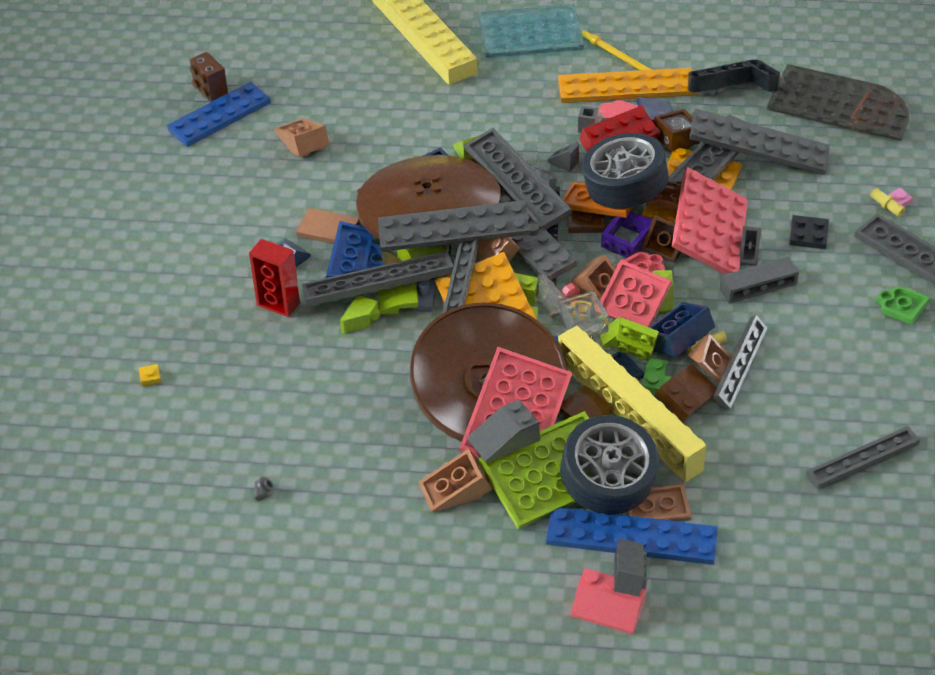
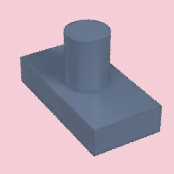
(425, 295)

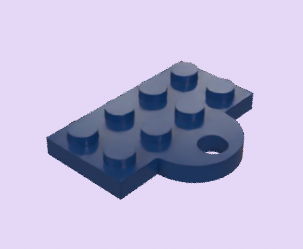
(352, 250)

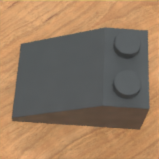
(505, 432)

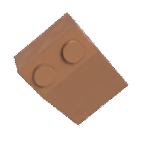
(303, 136)
(455, 483)

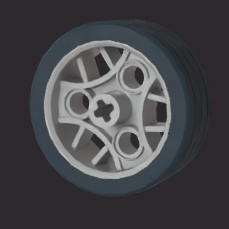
(625, 170)
(609, 464)

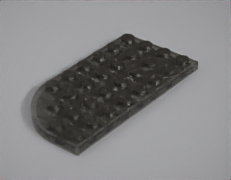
(840, 102)

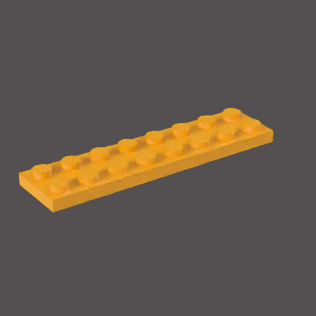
(624, 85)

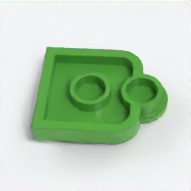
(902, 304)

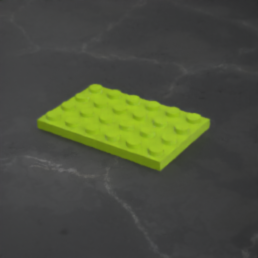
(531, 477)

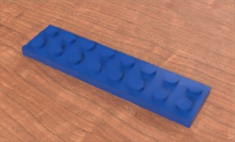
(659, 537)

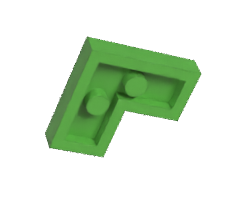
(655, 374)

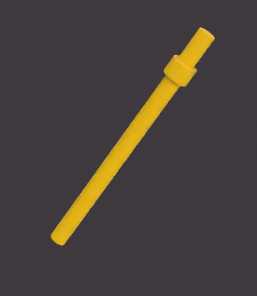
(596, 40)

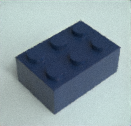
(682, 328)

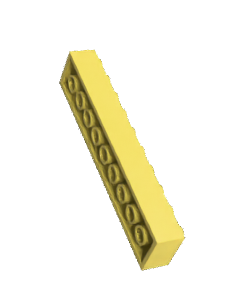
(431, 38)
(600, 372)

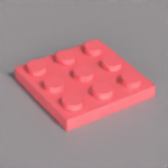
(634, 294)

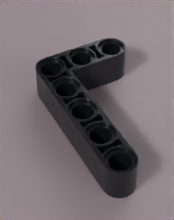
(734, 74)

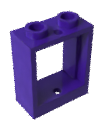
(634, 223)

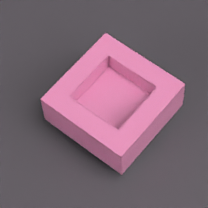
(901, 197)

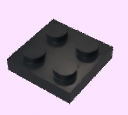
(809, 232)

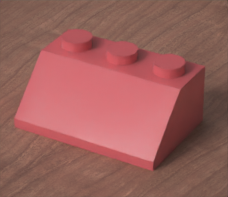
(599, 603)

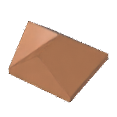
(711, 357)

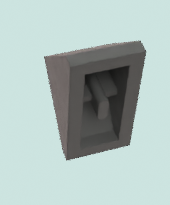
(566, 157)
(750, 245)

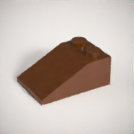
(686, 392)

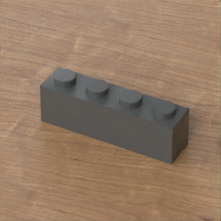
(759, 280)
(630, 568)

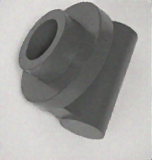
(263, 488)

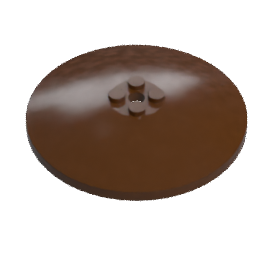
(402, 185)
(458, 352)

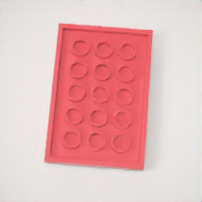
(709, 222)
(523, 379)

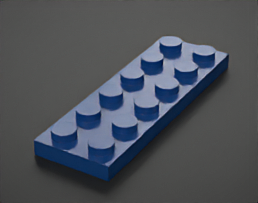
(218, 114)

